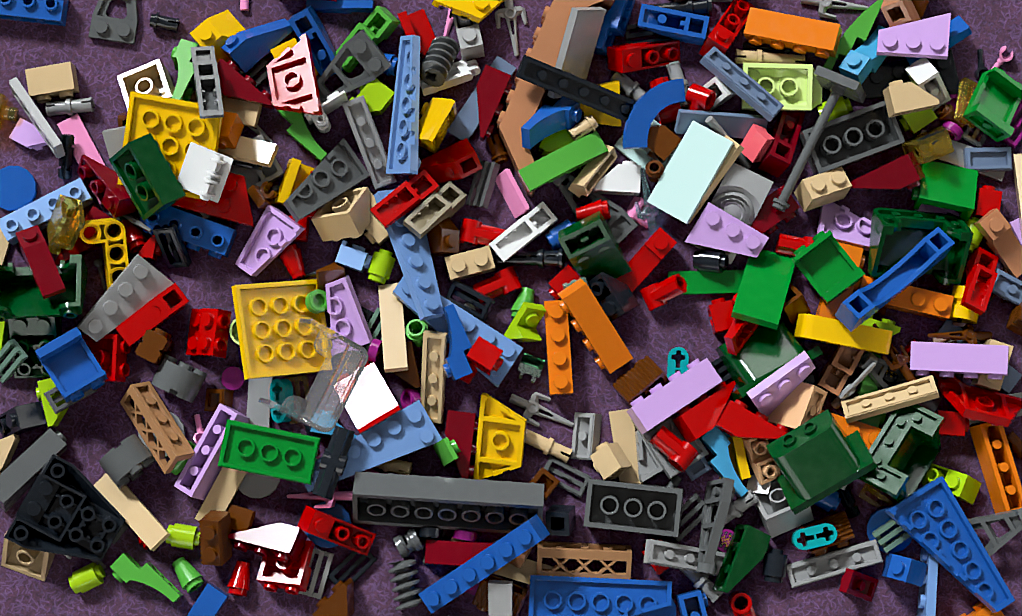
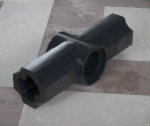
(333, 462)

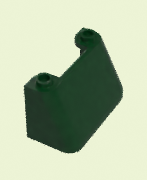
(899, 231)
(22, 297)

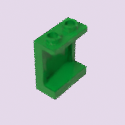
(994, 104)
(947, 188)
(827, 266)

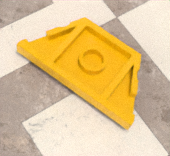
(472, 9)
(498, 439)

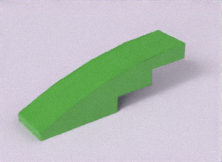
(855, 33)
(562, 161)

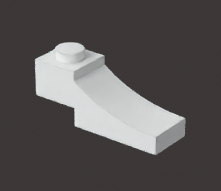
(523, 232)

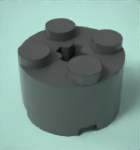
(179, 378)
(127, 461)

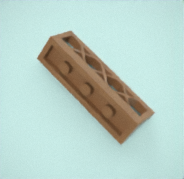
(157, 421)
(584, 551)

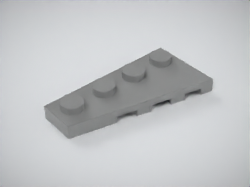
(126, 295)

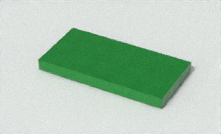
(763, 289)
(269, 452)

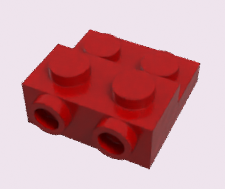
(208, 332)
(111, 355)
(288, 576)

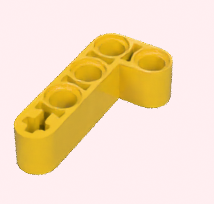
(108, 242)
(834, 332)

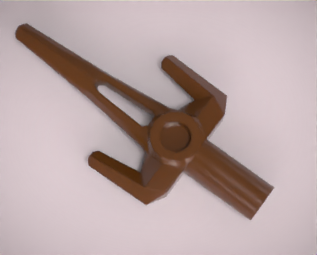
(968, 334)
(899, 361)

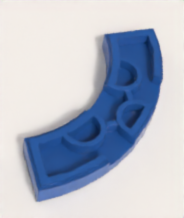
(646, 109)

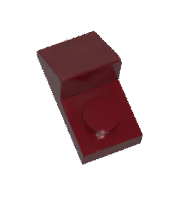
(858, 584)

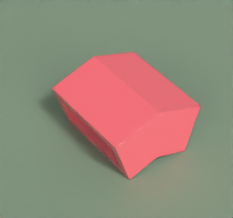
(756, 143)

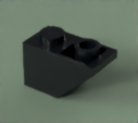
(612, 295)
(22, 419)

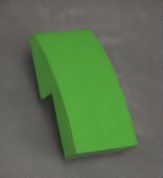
(446, 451)

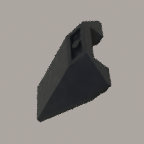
(65, 514)

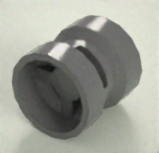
(413, 541)

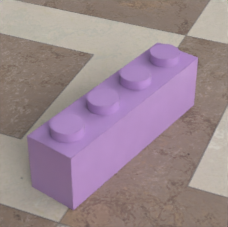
(960, 359)
(673, 396)
(203, 467)

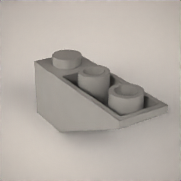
(468, 37)

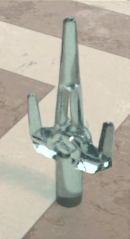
(649, 211)

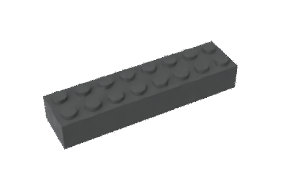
(444, 502)

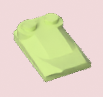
(789, 83)

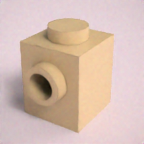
(610, 460)

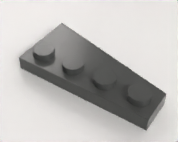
(330, 179)

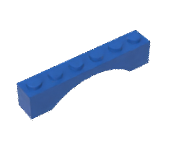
(877, 294)
(484, 564)

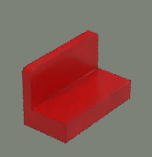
(418, 25)

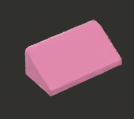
(512, 193)

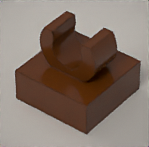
(261, 196)

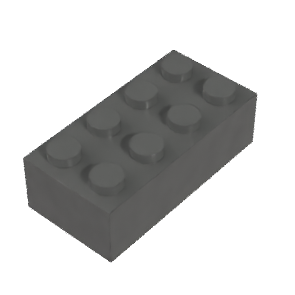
(854, 138)
(634, 507)

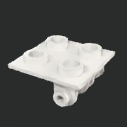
(333, 102)
(204, 172)

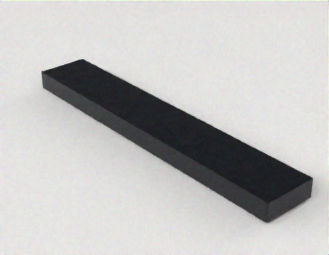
(575, 88)

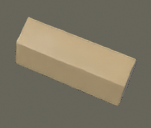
(592, 173)

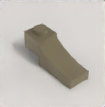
(435, 209)

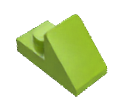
(525, 323)

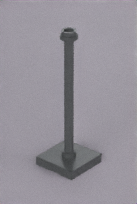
(839, 86)

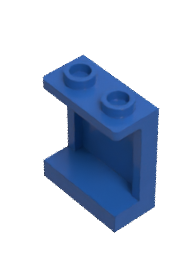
(71, 365)

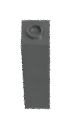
(24, 470)

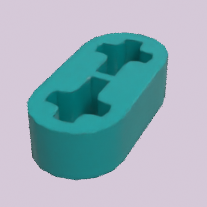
(671, 363)
(279, 396)
(815, 542)

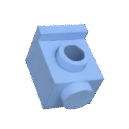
(353, 257)

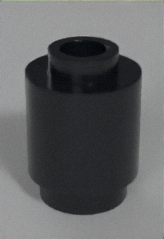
(710, 260)
(774, 566)

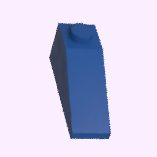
(674, 24)
(253, 44)
(322, 49)

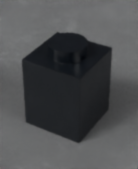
(561, 520)

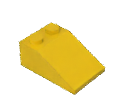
(435, 121)

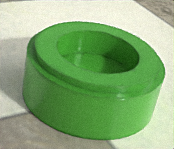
(316, 301)

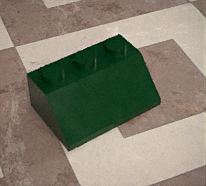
(147, 176)

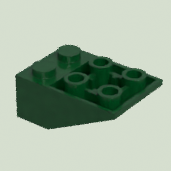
(593, 248)
(31, 335)

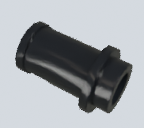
(164, 22)

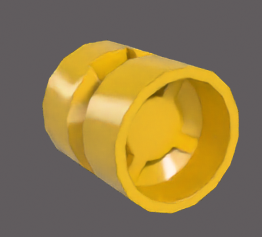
(960, 311)

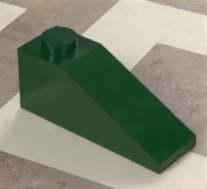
(743, 554)

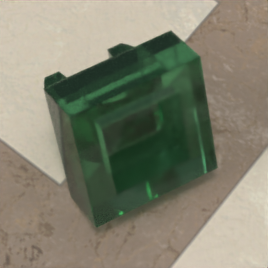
(531, 365)

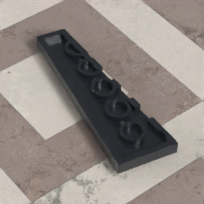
(894, 71)

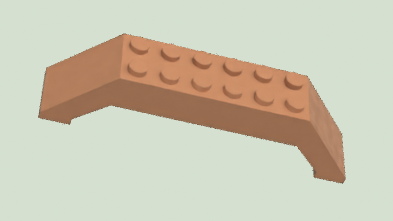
(529, 97)

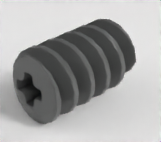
(438, 60)
(405, 583)

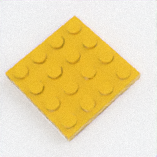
(172, 125)
(270, 329)

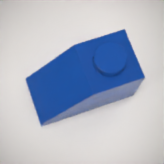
(904, 569)

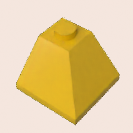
(216, 31)

